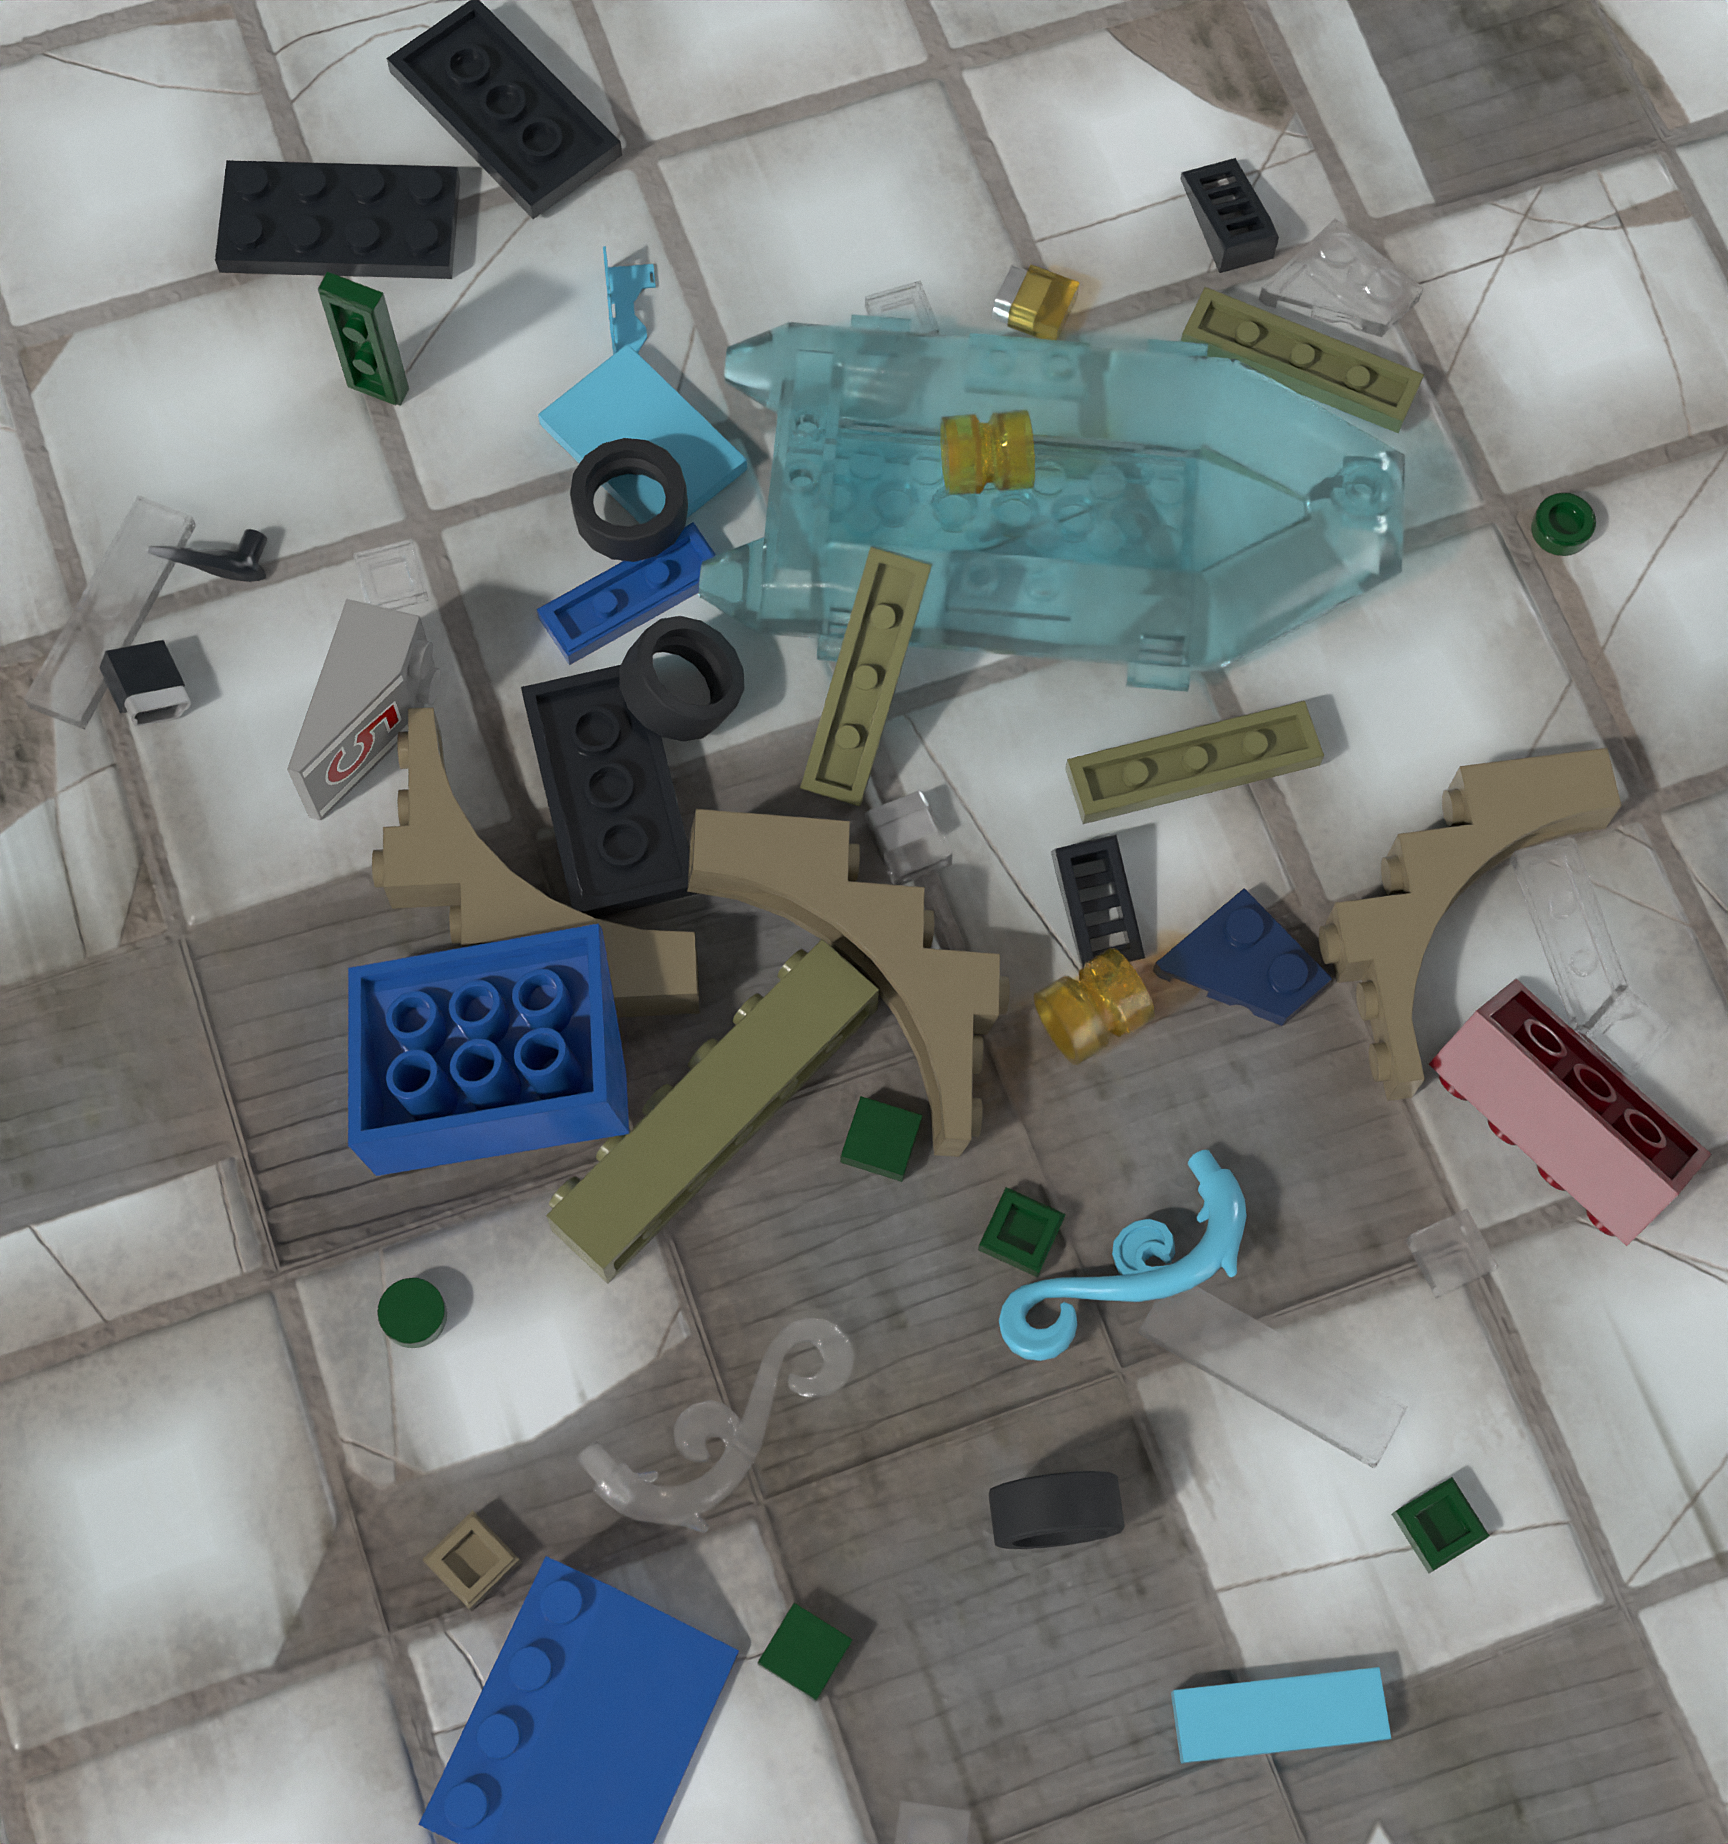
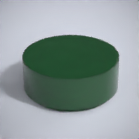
(1563, 524)
(412, 1312)

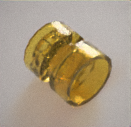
(987, 452)
(1101, 1002)

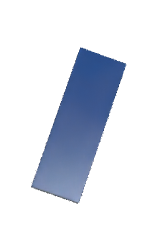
(625, 597)

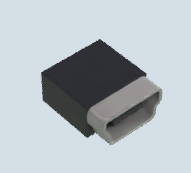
(145, 682)

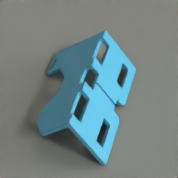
(625, 287)

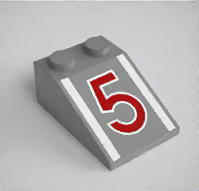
(361, 701)

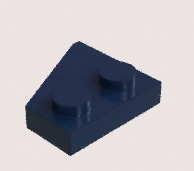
(1246, 962)

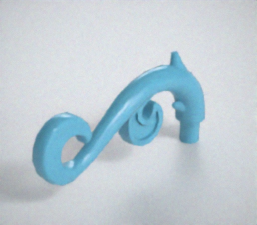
(1136, 1243)

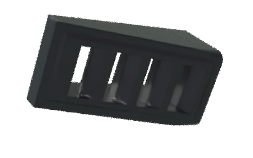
(1240, 249)
(1085, 852)

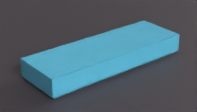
(1280, 1715)

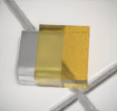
(1035, 301)

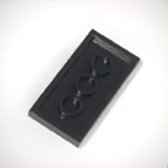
(504, 107)
(338, 219)
(607, 795)

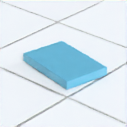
(634, 402)

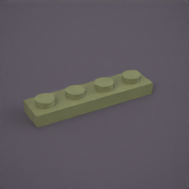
(1305, 359)
(866, 675)
(1194, 762)

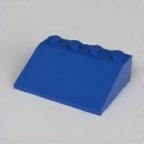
(484, 1052)
(580, 1721)

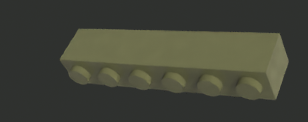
(712, 1110)

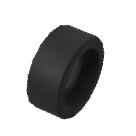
(623, 458)
(707, 652)
(1056, 1510)

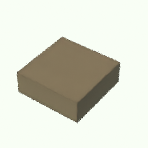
(472, 1560)

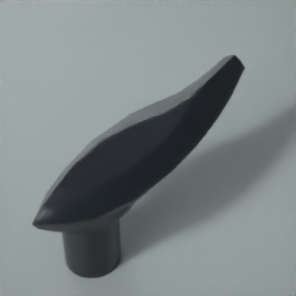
(222, 563)

